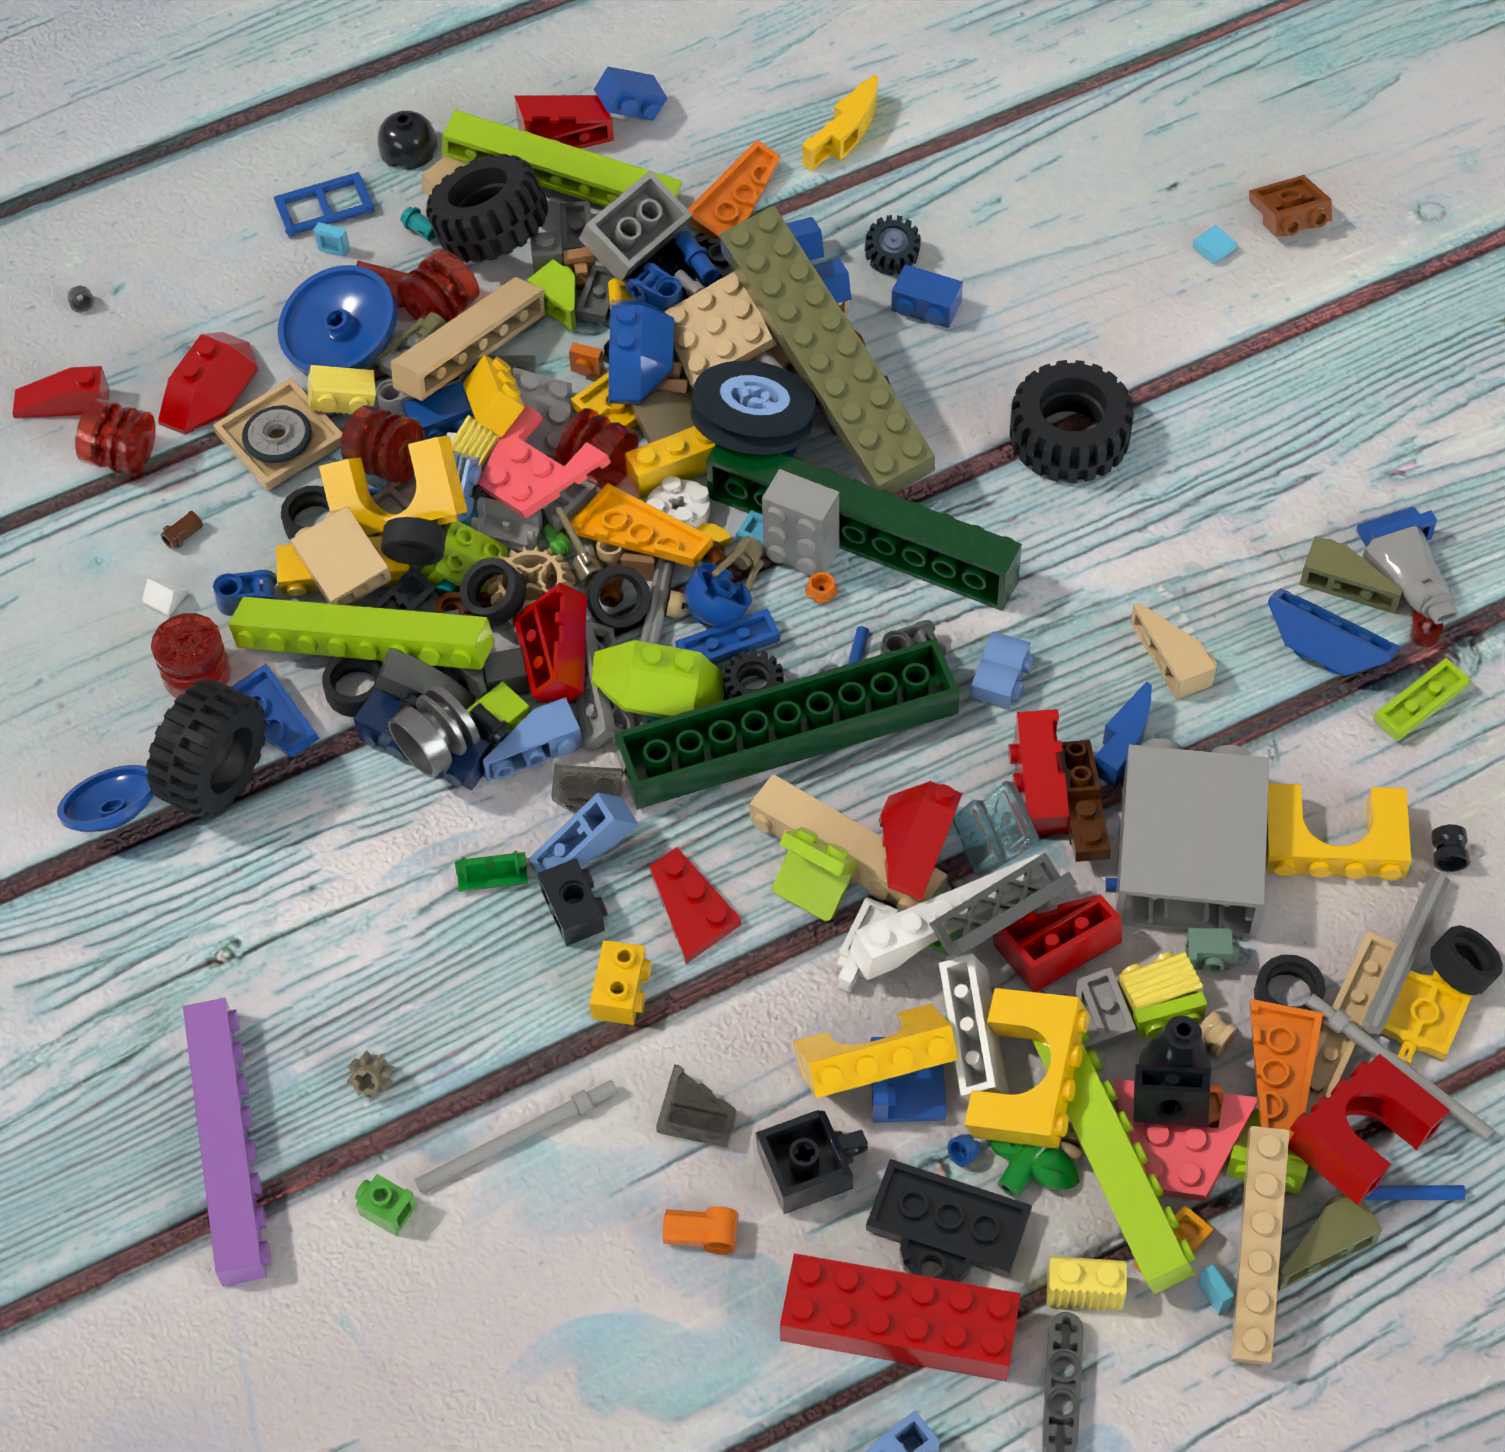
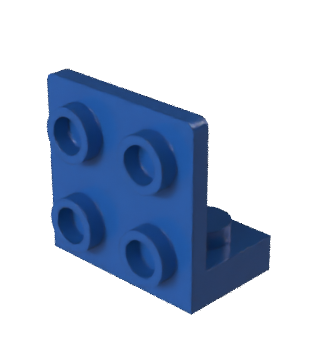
(910, 1096)

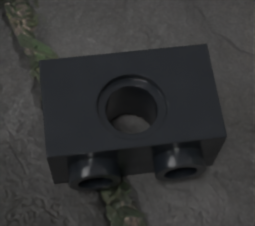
(577, 919)
(1171, 1095)

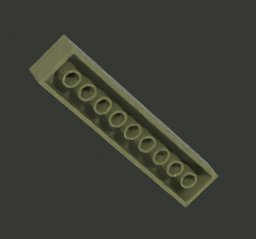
(827, 352)

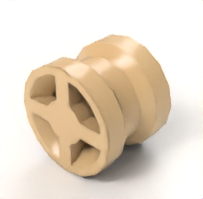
(1217, 1033)

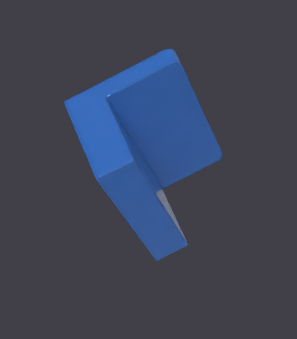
(1395, 522)

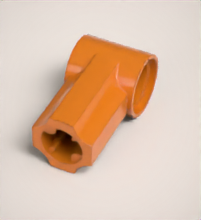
(711, 1229)

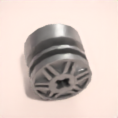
(433, 731)

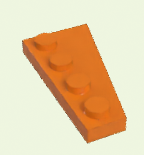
(735, 192)
(1283, 1060)

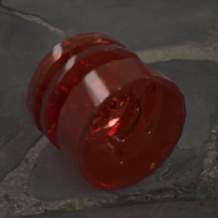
(438, 286)
(115, 437)
(608, 437)
(381, 442)
(189, 651)

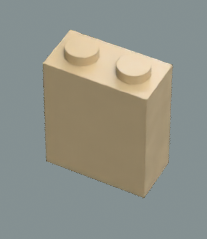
(340, 558)

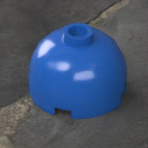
(715, 599)

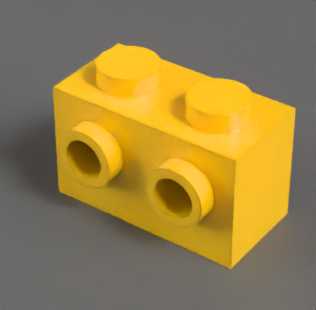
(619, 982)

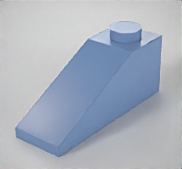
(587, 834)

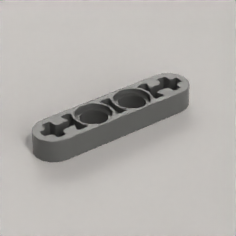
(1062, 1386)

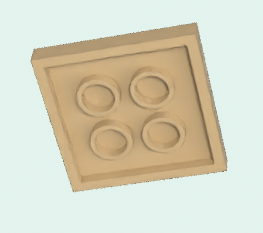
(718, 327)
(324, 436)

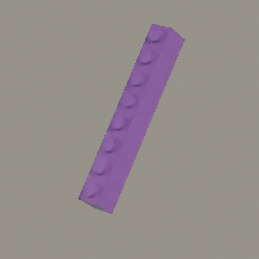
(225, 1142)

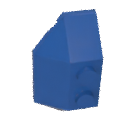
(638, 350)
(1327, 637)

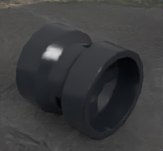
(1450, 848)

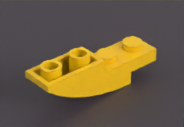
(849, 125)

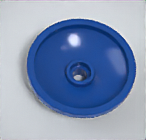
(106, 799)

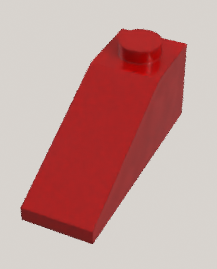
(61, 393)

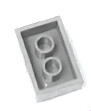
(635, 226)
(800, 523)

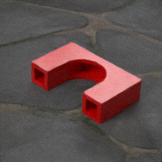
(1374, 1091)

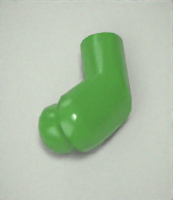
(558, 541)

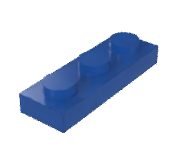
(729, 640)

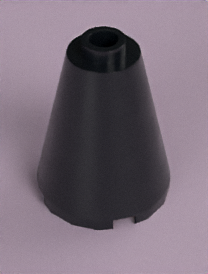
(1178, 1045)

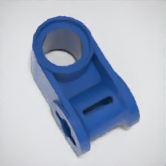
(656, 287)
(240, 586)

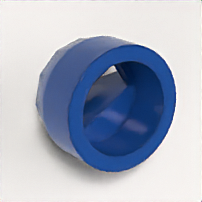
(960, 1144)

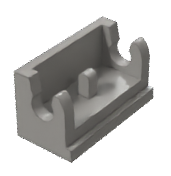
(507, 526)

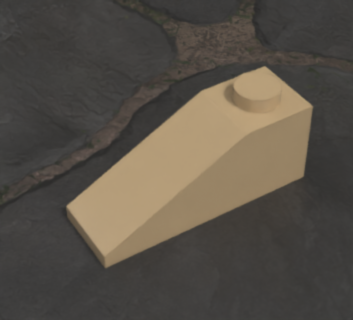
(1175, 653)

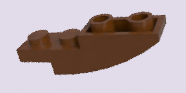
(1086, 821)

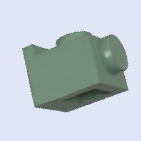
(1211, 949)

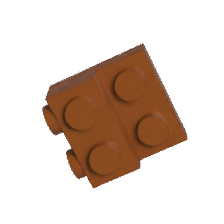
(1292, 206)

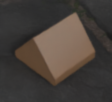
(641, 562)

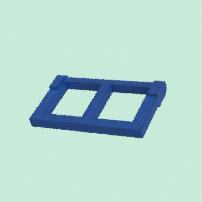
(318, 190)

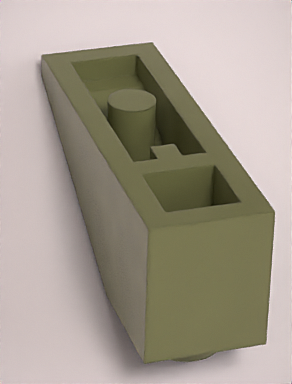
(1345, 574)
(1335, 1235)

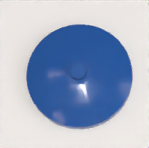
(338, 319)

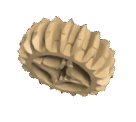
(537, 570)

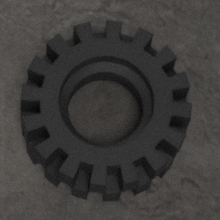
(751, 666)

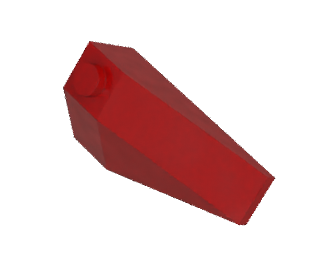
(914, 834)

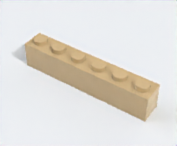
(467, 338)
(784, 808)
(1259, 1246)

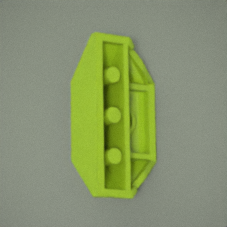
(656, 678)

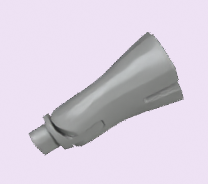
(1410, 565)

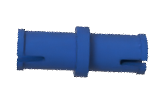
(697, 257)

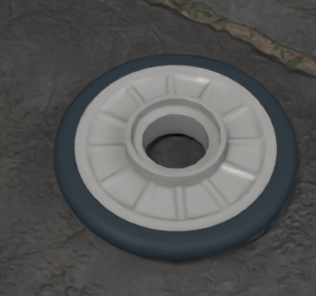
(270, 450)

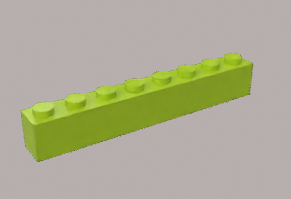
(554, 163)
(361, 632)
(1122, 1176)

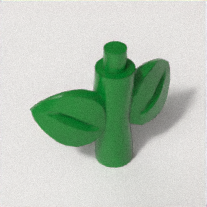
(1047, 1165)

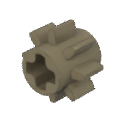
(370, 1074)

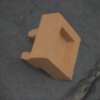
(580, 262)
(675, 381)

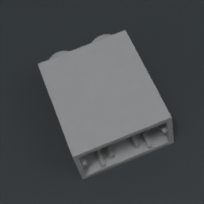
(1192, 838)

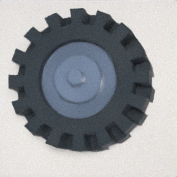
(892, 244)

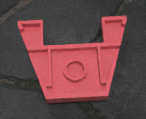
(528, 478)
(1188, 1157)

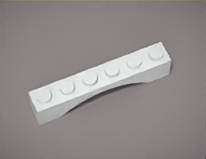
(900, 936)

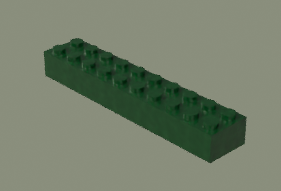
(883, 526)
(786, 723)

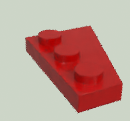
(692, 905)

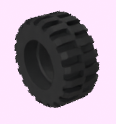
(487, 208)
(1071, 389)
(206, 748)

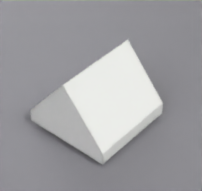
(163, 595)

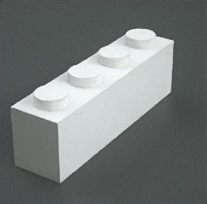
(967, 1007)

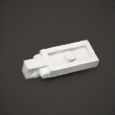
(870, 912)

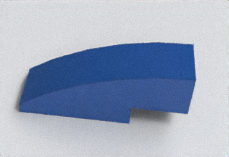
(1123, 729)

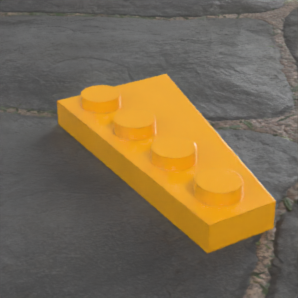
(637, 526)

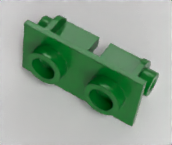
(491, 871)

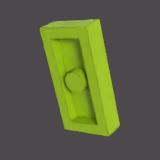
(1153, 1018)

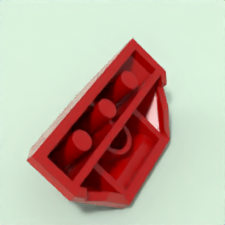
(207, 382)

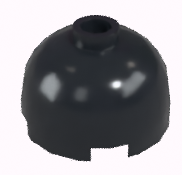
(406, 139)

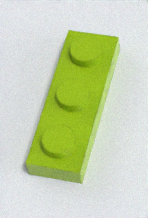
(1421, 699)

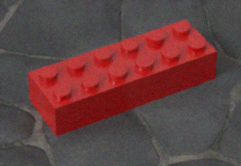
(899, 1317)

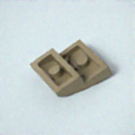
(663, 414)

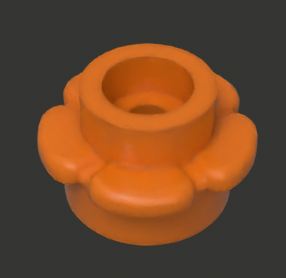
(824, 581)

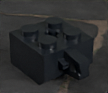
(825, 1156)

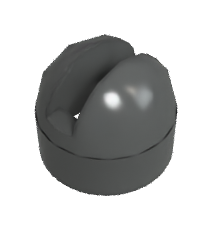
(81, 306)

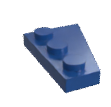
(285, 723)

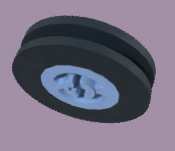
(752, 407)

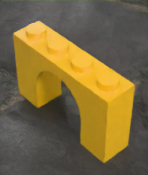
(436, 495)
(1296, 851)
(834, 1067)
(1040, 1113)

